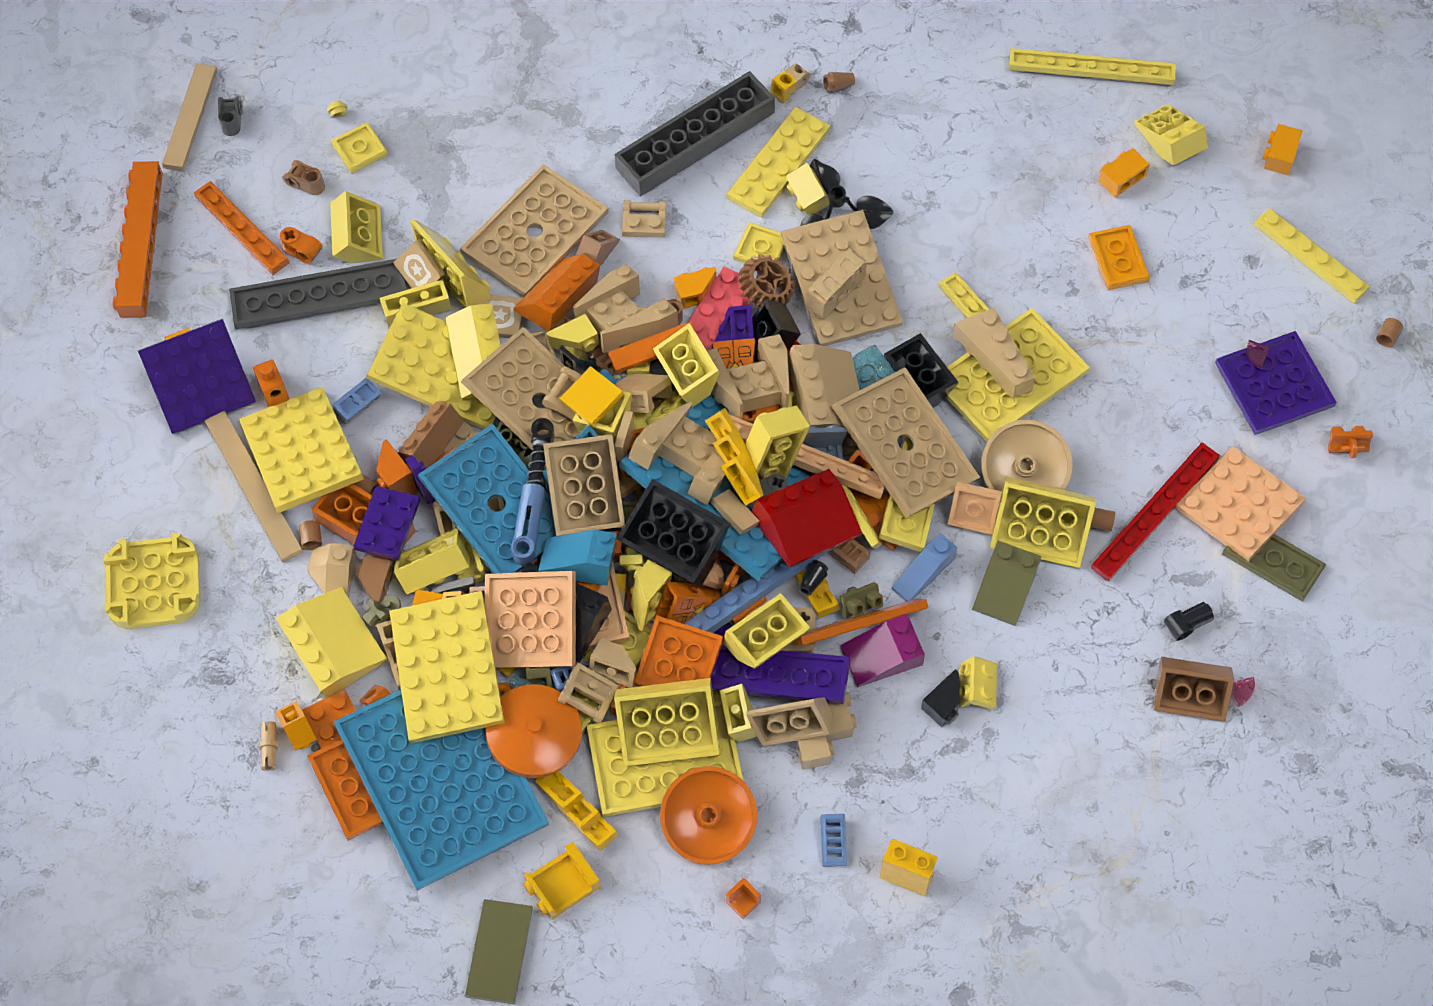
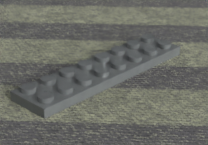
(314, 293)

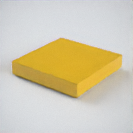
(591, 396)

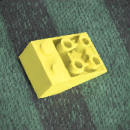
(1173, 134)

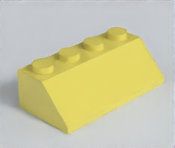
(472, 339)

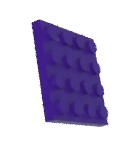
(196, 375)
(1281, 390)

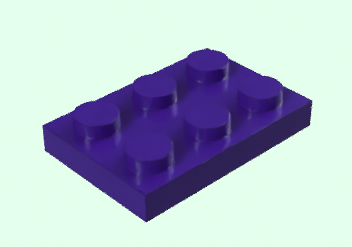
(387, 523)

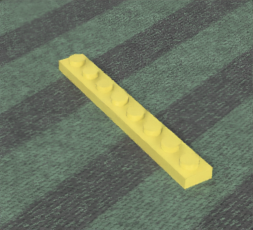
(1092, 66)

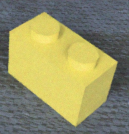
(808, 190)

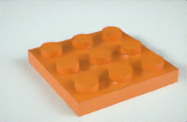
(677, 653)

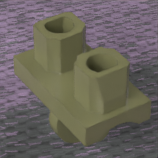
(859, 600)
(380, 612)

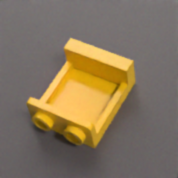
(908, 867)
(562, 882)

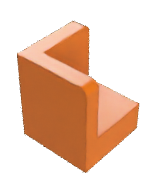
(743, 898)

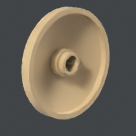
(1027, 453)

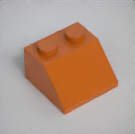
(393, 471)

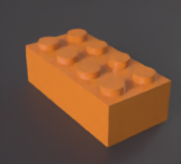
(344, 513)

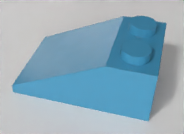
(585, 552)

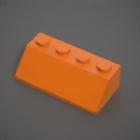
(559, 291)

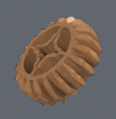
(769, 277)

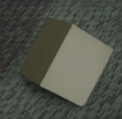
(538, 674)

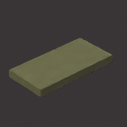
(1282, 566)
(499, 951)

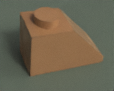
(597, 245)
(375, 576)

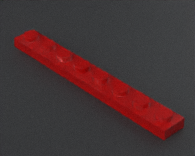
(1154, 512)

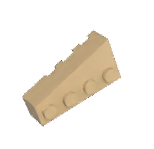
(996, 351)

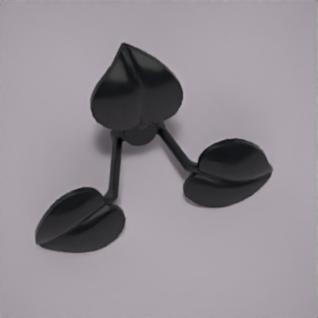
(875, 209)

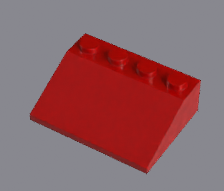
(807, 518)

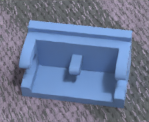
(356, 400)

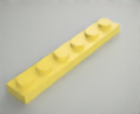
(1312, 255)

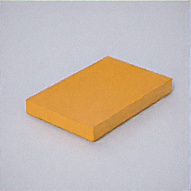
(1119, 257)

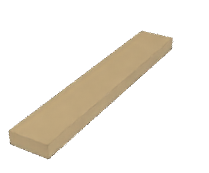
(189, 117)

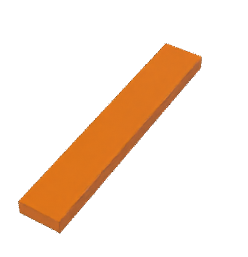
(241, 228)
(862, 621)

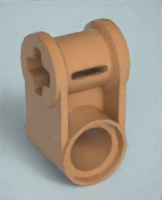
(304, 178)

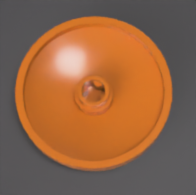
(537, 732)
(708, 815)

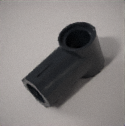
(1184, 623)

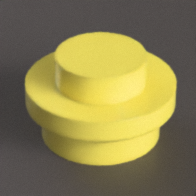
(337, 109)

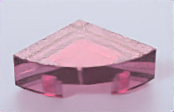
(1256, 353)
(1243, 690)

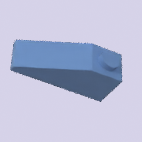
(926, 567)

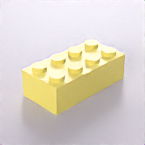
(776, 441)

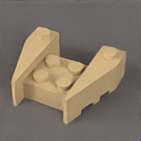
(617, 316)
(754, 384)
(686, 447)

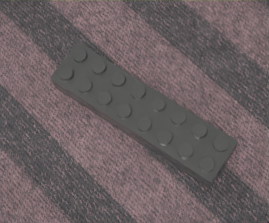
(694, 133)

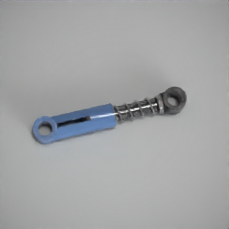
(532, 494)

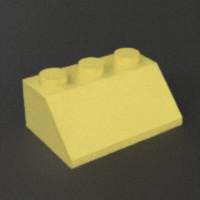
(356, 229)
(688, 365)
(432, 561)
(765, 632)

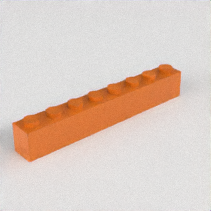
(138, 240)

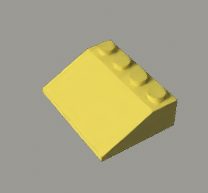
(459, 277)
(1044, 521)
(332, 640)
(667, 722)

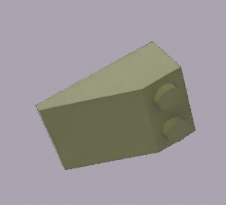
(1006, 583)

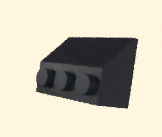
(924, 367)

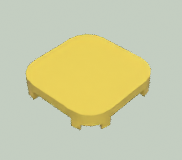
(152, 582)

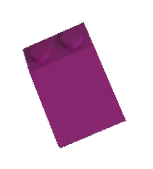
(884, 651)

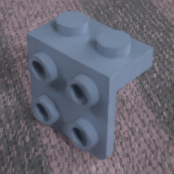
(826, 439)

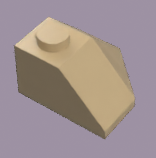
(333, 566)

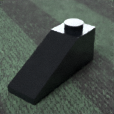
(577, 359)

